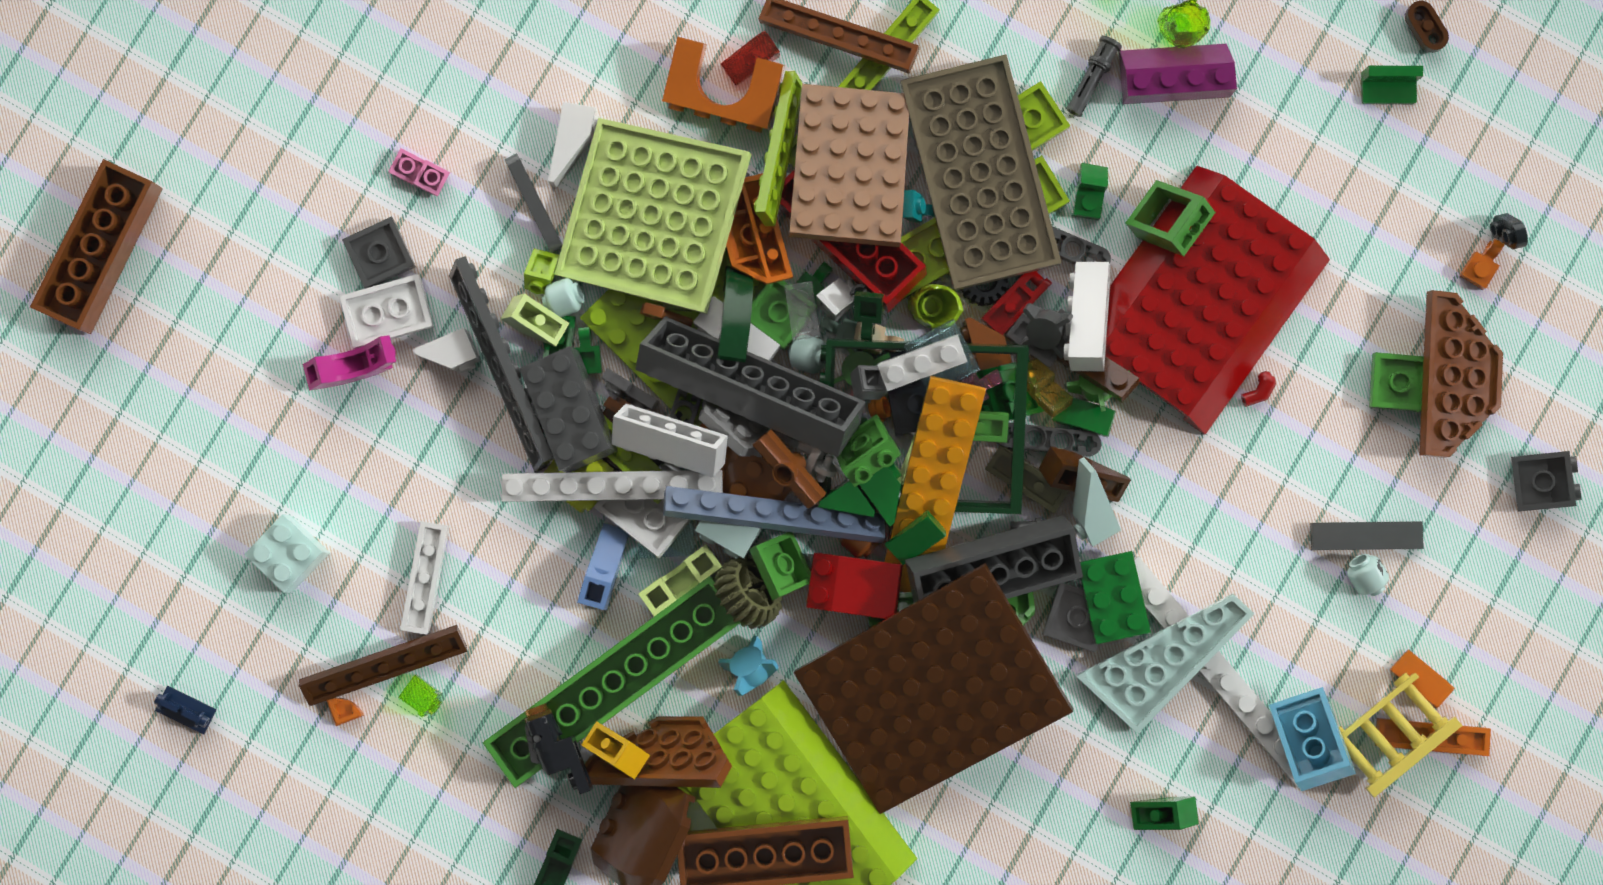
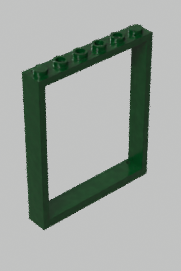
(1019, 414)

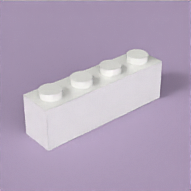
(1090, 316)
(669, 440)

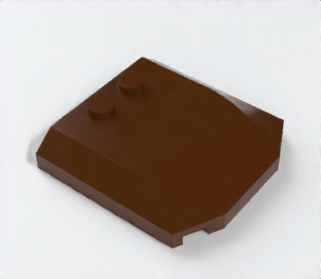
(642, 834)

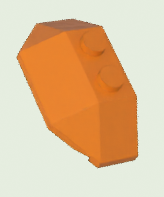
(753, 246)

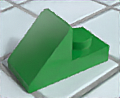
(1090, 191)

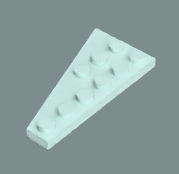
(1153, 671)

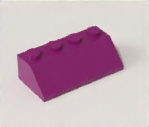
(1177, 74)

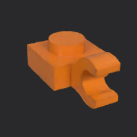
(1480, 267)

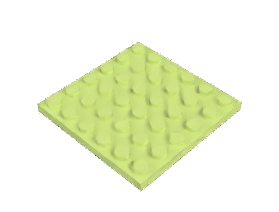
(653, 214)

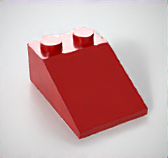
(854, 585)

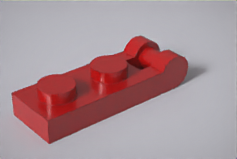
(1011, 304)

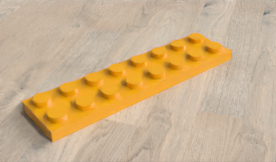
(938, 458)

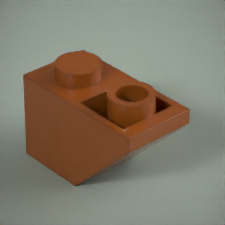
(978, 333)

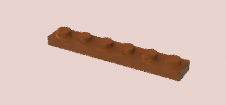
(839, 34)

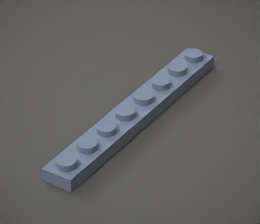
(771, 514)

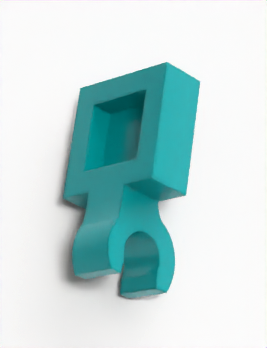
(915, 207)

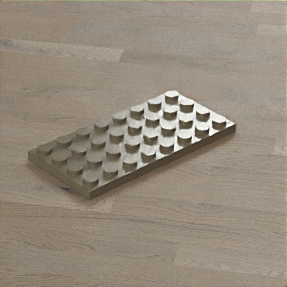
(980, 172)

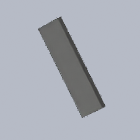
(1366, 535)

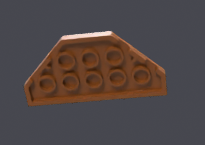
(1458, 375)
(680, 754)

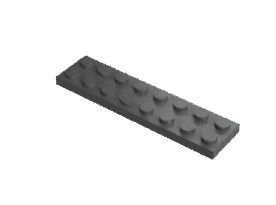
(505, 374)

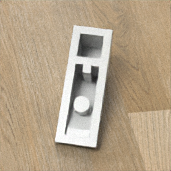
(573, 137)

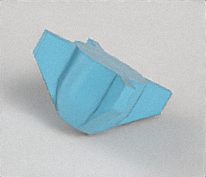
(749, 667)

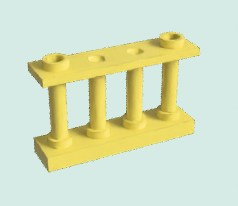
(1421, 745)

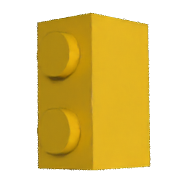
(615, 750)

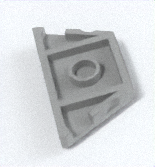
(740, 430)

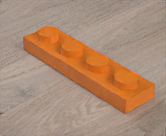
(1465, 740)

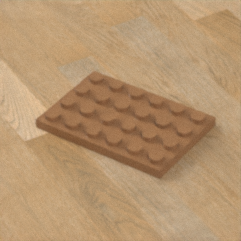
(850, 166)

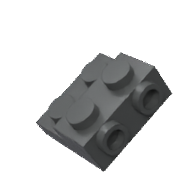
(1545, 481)

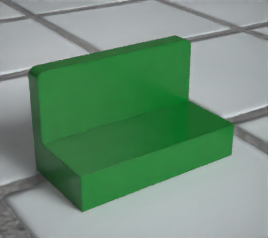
(1390, 84)

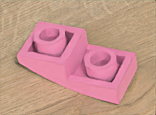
(419, 172)

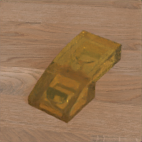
(1045, 390)

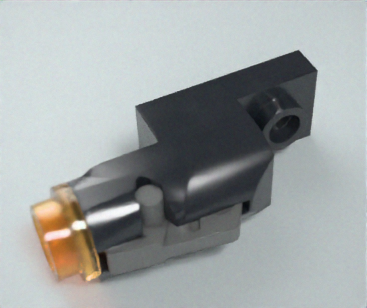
(552, 751)

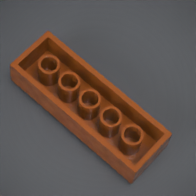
(96, 247)
(768, 853)

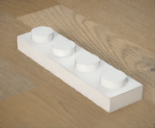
(424, 578)

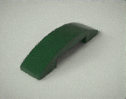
(735, 316)
(559, 859)

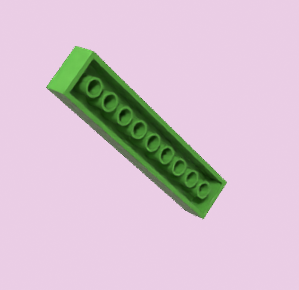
(619, 675)

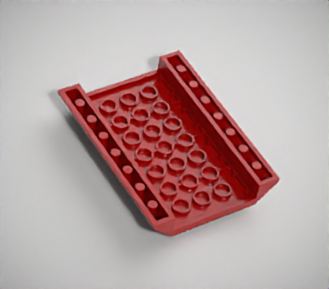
(1208, 316)

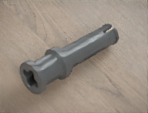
(1098, 65)

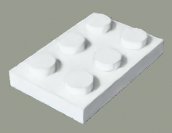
(385, 310)

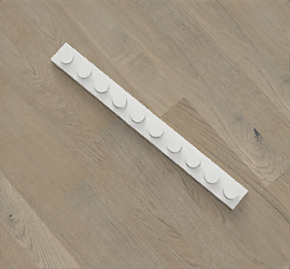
(1217, 672)

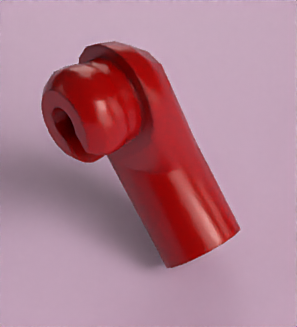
(1263, 391)

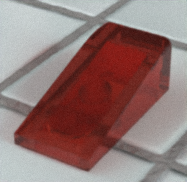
(742, 62)

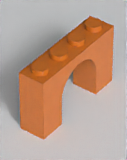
(685, 90)

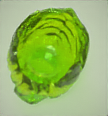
(1184, 23)

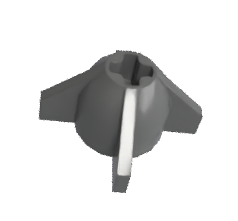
(1046, 328)

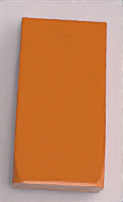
(1429, 683)

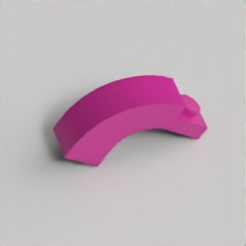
(351, 365)

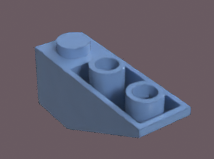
(603, 568)

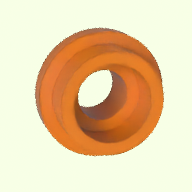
(880, 407)

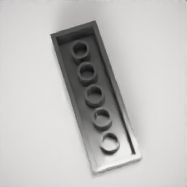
(1017, 558)

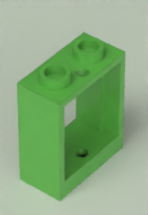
(1179, 237)

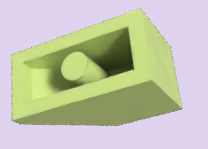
(534, 320)

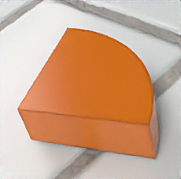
(343, 710)

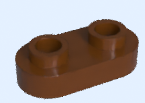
(1429, 26)

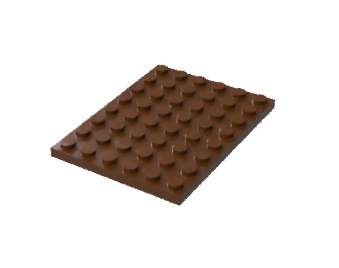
(933, 689)

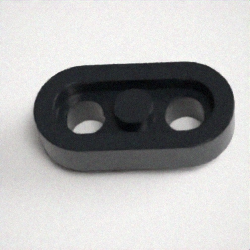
(1509, 231)

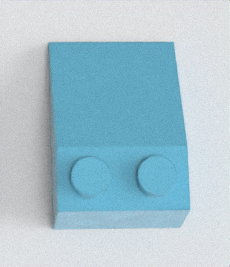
(1311, 739)

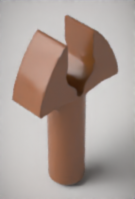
(658, 312)

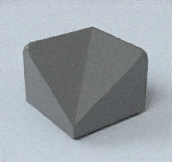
(867, 383)

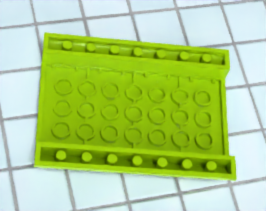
(794, 773)

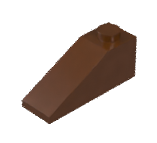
(1061, 470)

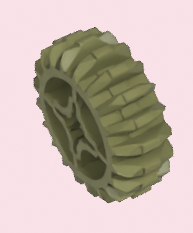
(745, 593)

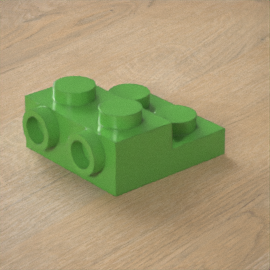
(868, 451)
(781, 565)

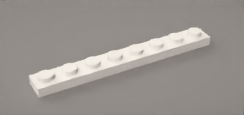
(602, 485)

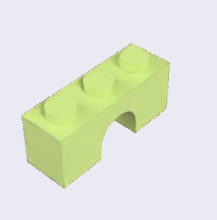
(680, 580)

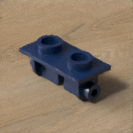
(185, 709)

